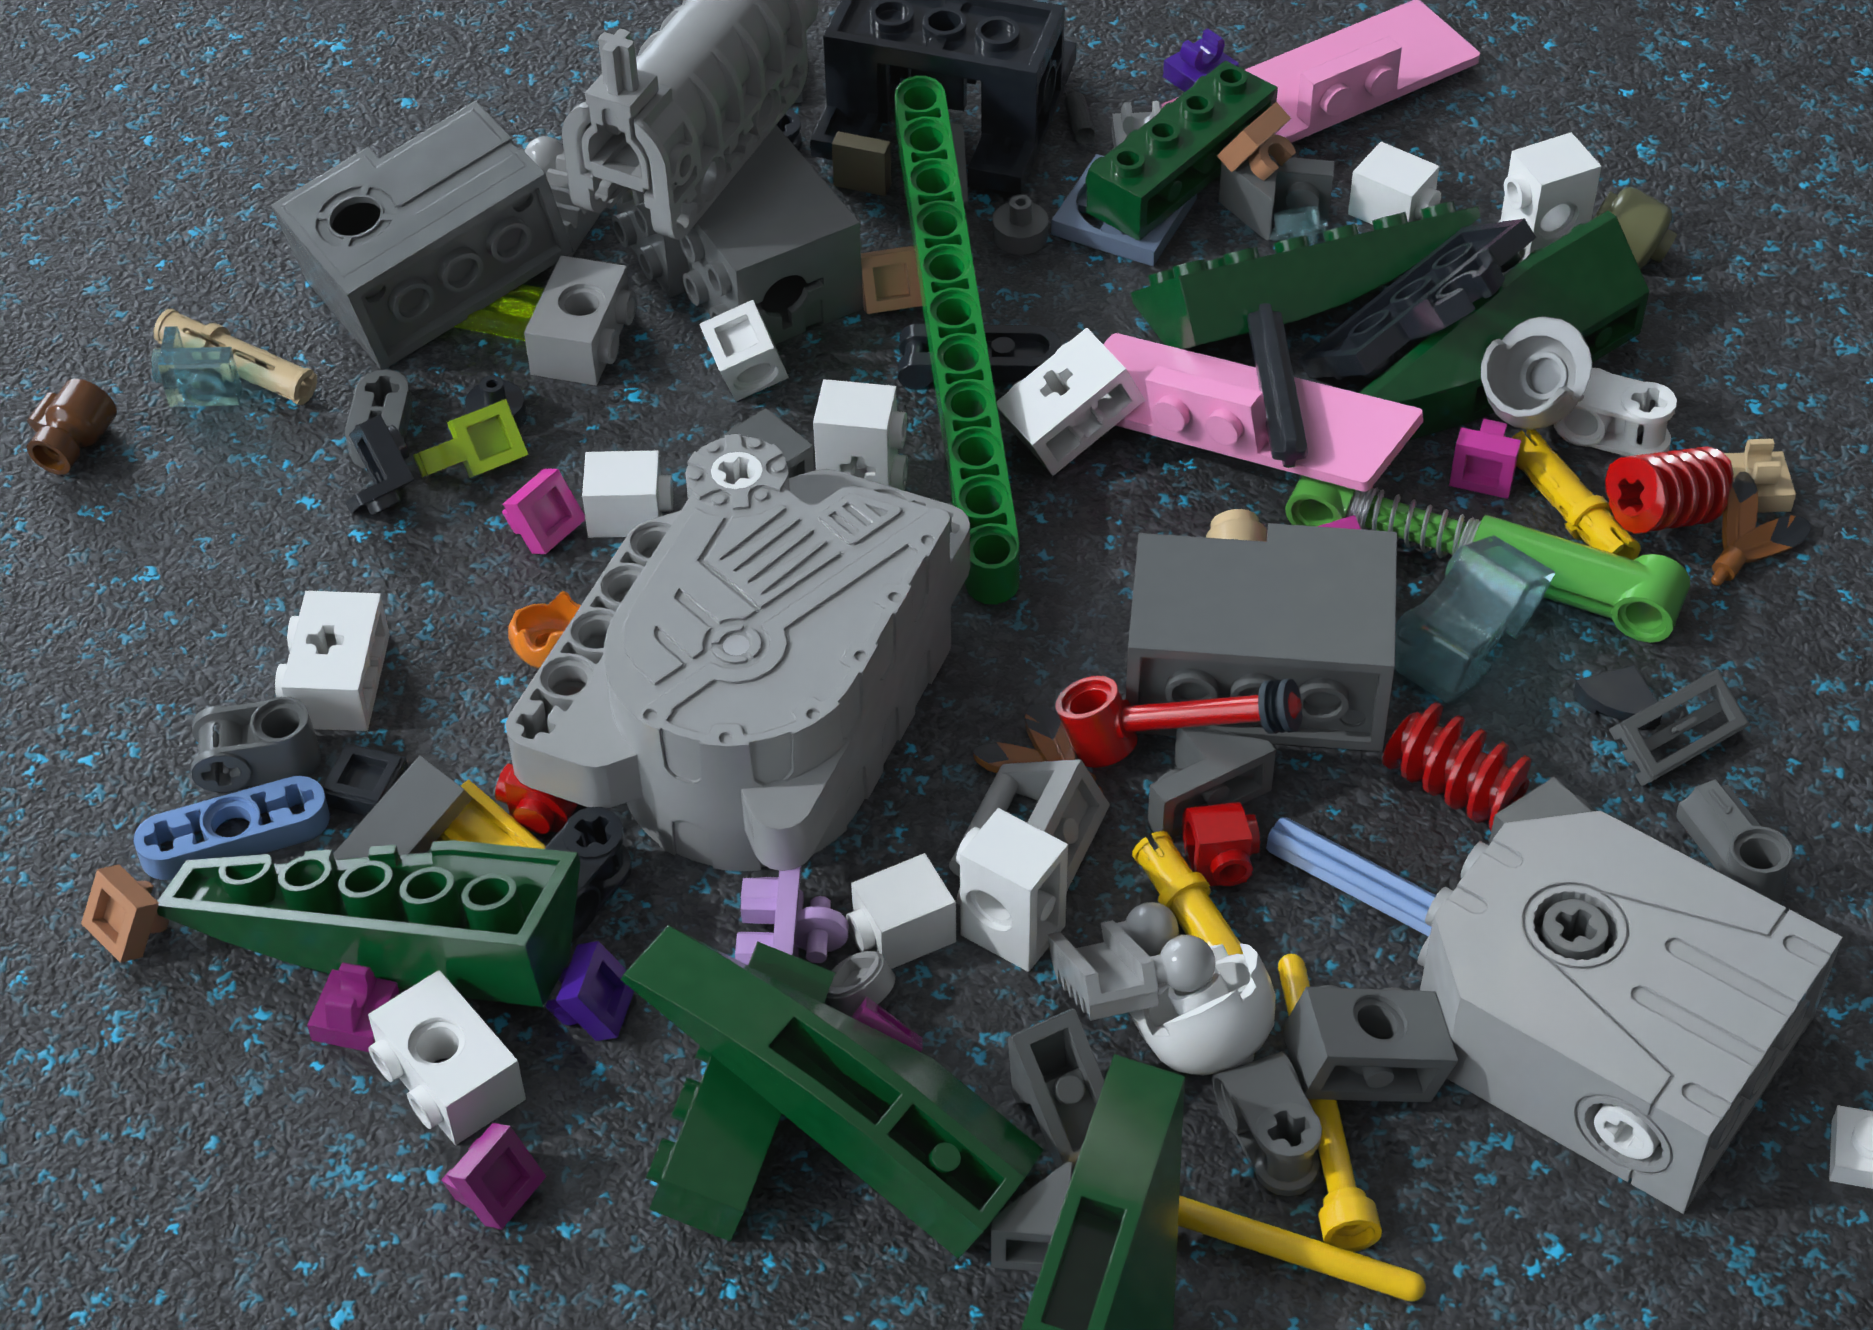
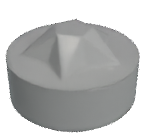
(859, 977)

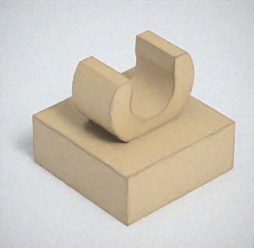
(1769, 474)

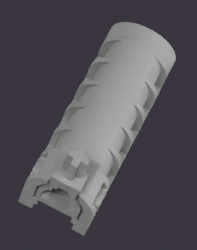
(686, 106)

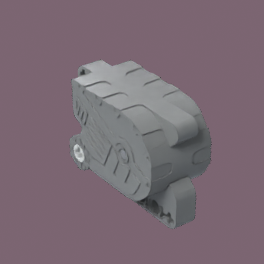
(748, 659)

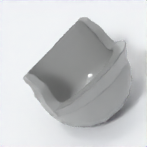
(1536, 373)

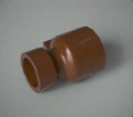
(67, 423)

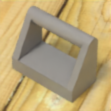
(1067, 805)

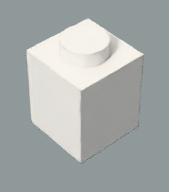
(1393, 183)
(623, 491)
(902, 912)

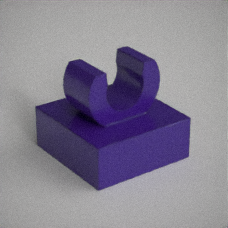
(1195, 60)
(593, 992)

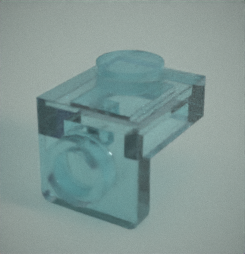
(195, 374)

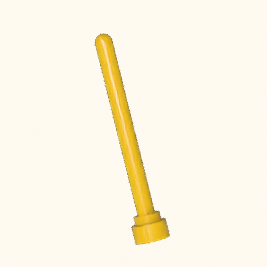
(1347, 1215)
(1300, 1250)

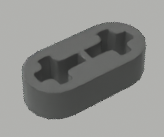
(368, 393)

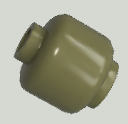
(1643, 223)

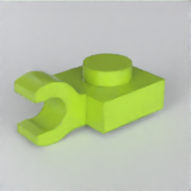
(479, 440)

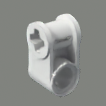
(1617, 413)

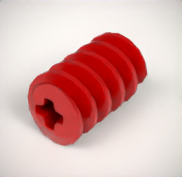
(1669, 488)
(1456, 765)

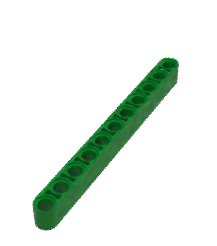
(957, 339)

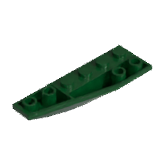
(1578, 278)
(1213, 297)
(846, 1085)
(1119, 1218)

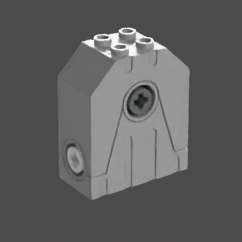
(1619, 994)

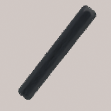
(1278, 386)

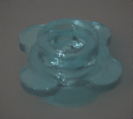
(1297, 223)

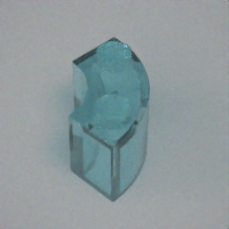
(1484, 595)

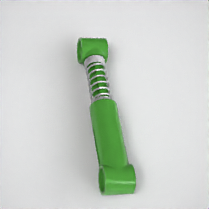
(1636, 594)

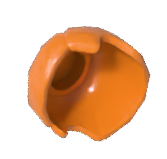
(539, 626)

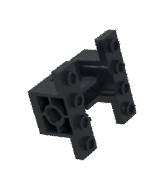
(1003, 43)

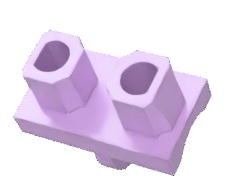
(781, 903)

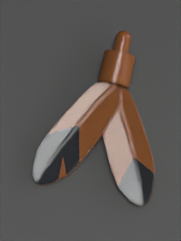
(1744, 540)
(1046, 736)

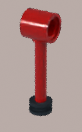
(1105, 725)

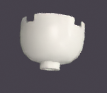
(1216, 1024)

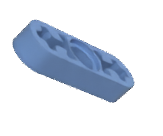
(247, 804)

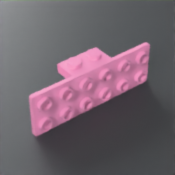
(1363, 67)
(1223, 411)

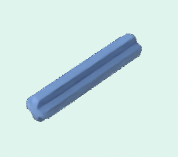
(1351, 873)

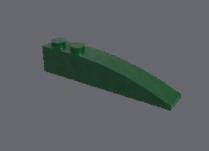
(473, 910)

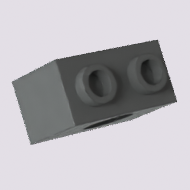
(1369, 1044)

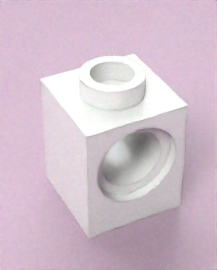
(744, 350)

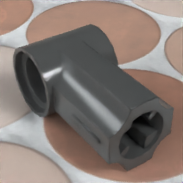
(1735, 840)

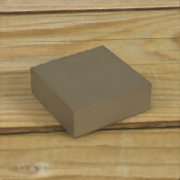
(861, 163)

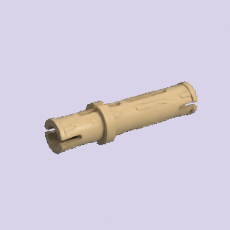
(251, 362)

